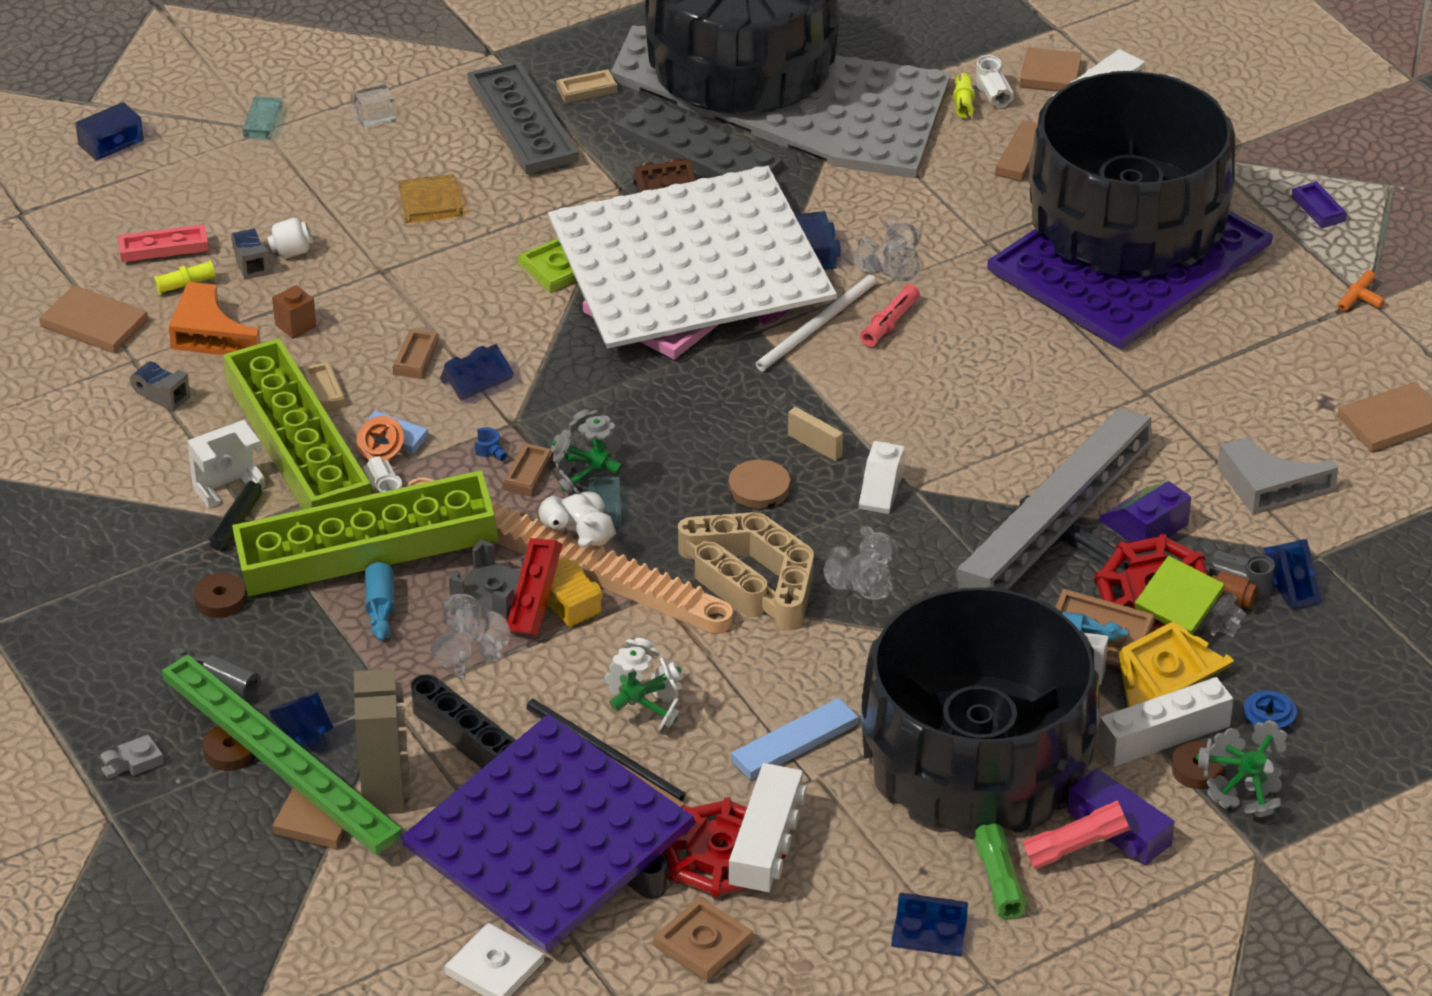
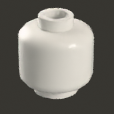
(290, 238)

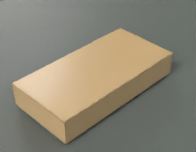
(586, 86)
(324, 385)
(815, 433)

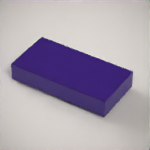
(1319, 204)

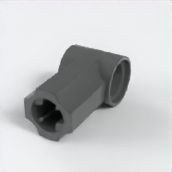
(1257, 568)

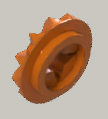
(379, 427)

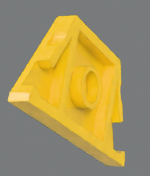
(1166, 663)

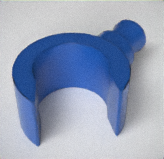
(489, 444)

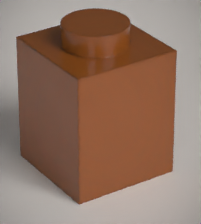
(294, 311)

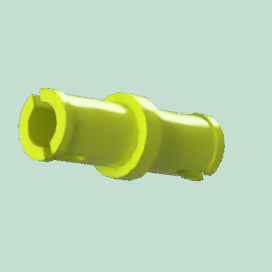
(964, 95)
(179, 278)

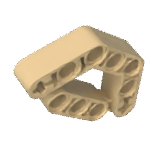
(720, 538)

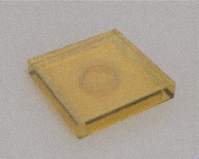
(430, 198)

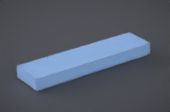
(795, 738)

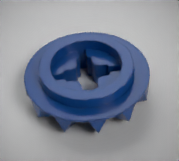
(1258, 703)

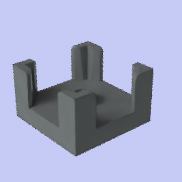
(488, 581)

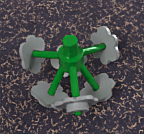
(600, 447)
(1254, 765)

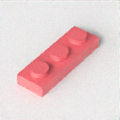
(163, 243)

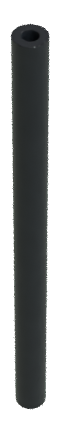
(541, 711)

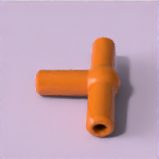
(1359, 291)

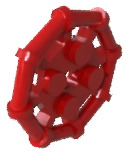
(1141, 568)
(701, 847)

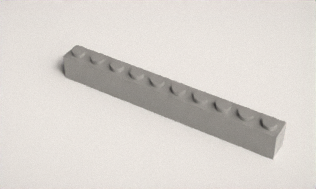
(1057, 502)

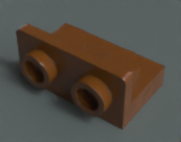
(656, 176)

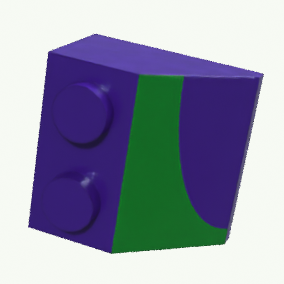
(1150, 512)

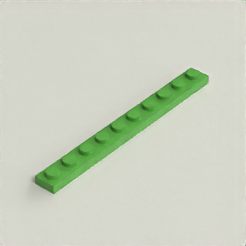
(282, 755)

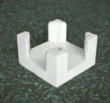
(223, 458)

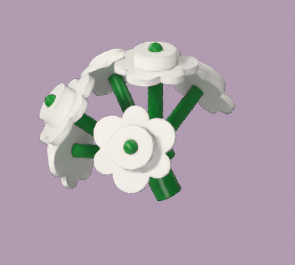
(627, 674)

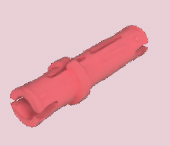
(874, 331)

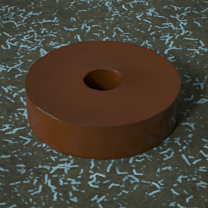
(220, 595)
(224, 751)
(1186, 769)

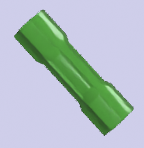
(1006, 890)

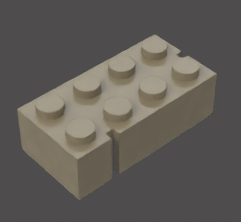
(381, 739)

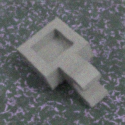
(134, 756)

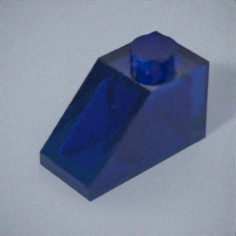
(1294, 572)
(303, 719)

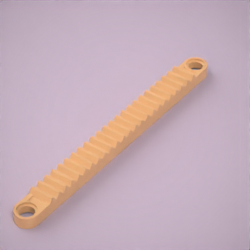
(617, 572)

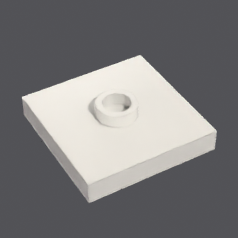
(494, 963)

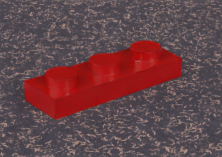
(534, 586)

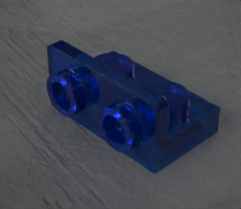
(477, 372)
(930, 924)

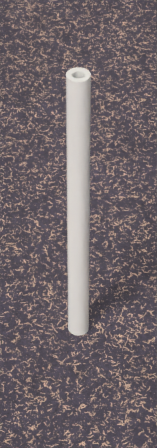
(815, 323)

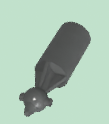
(237, 678)

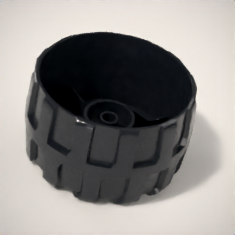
(741, 51)
(1132, 172)
(980, 709)

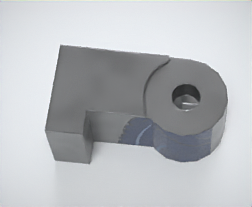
(250, 250)
(161, 385)

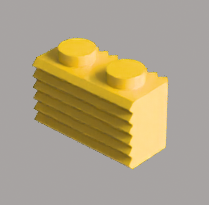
(573, 594)

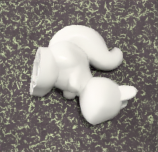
(579, 515)

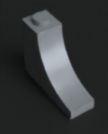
(1271, 481)

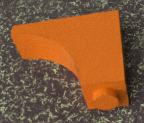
(202, 326)

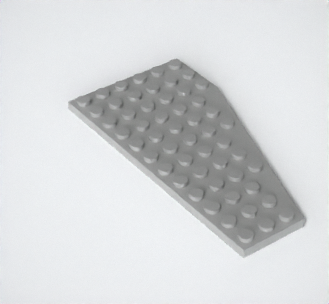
(859, 119)

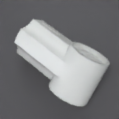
(993, 82)
(381, 475)

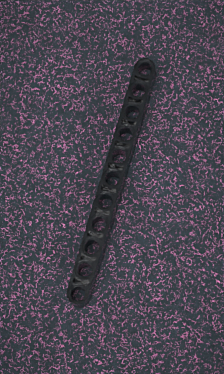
(484, 740)

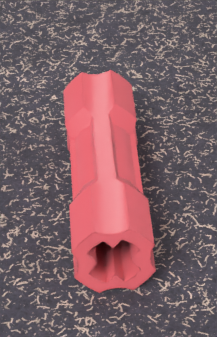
(1097, 826)

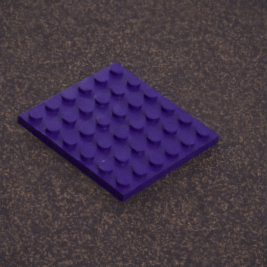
(547, 832)

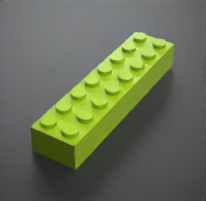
(293, 425)
(364, 531)

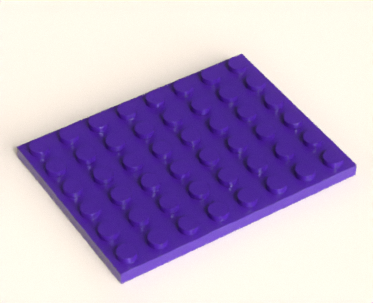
(1124, 303)

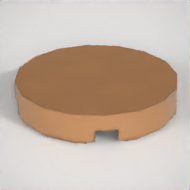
(759, 483)

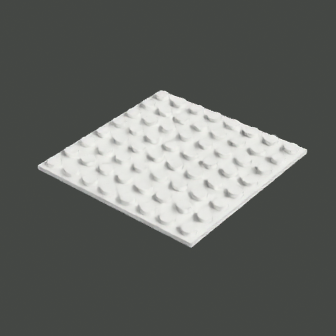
(690, 256)

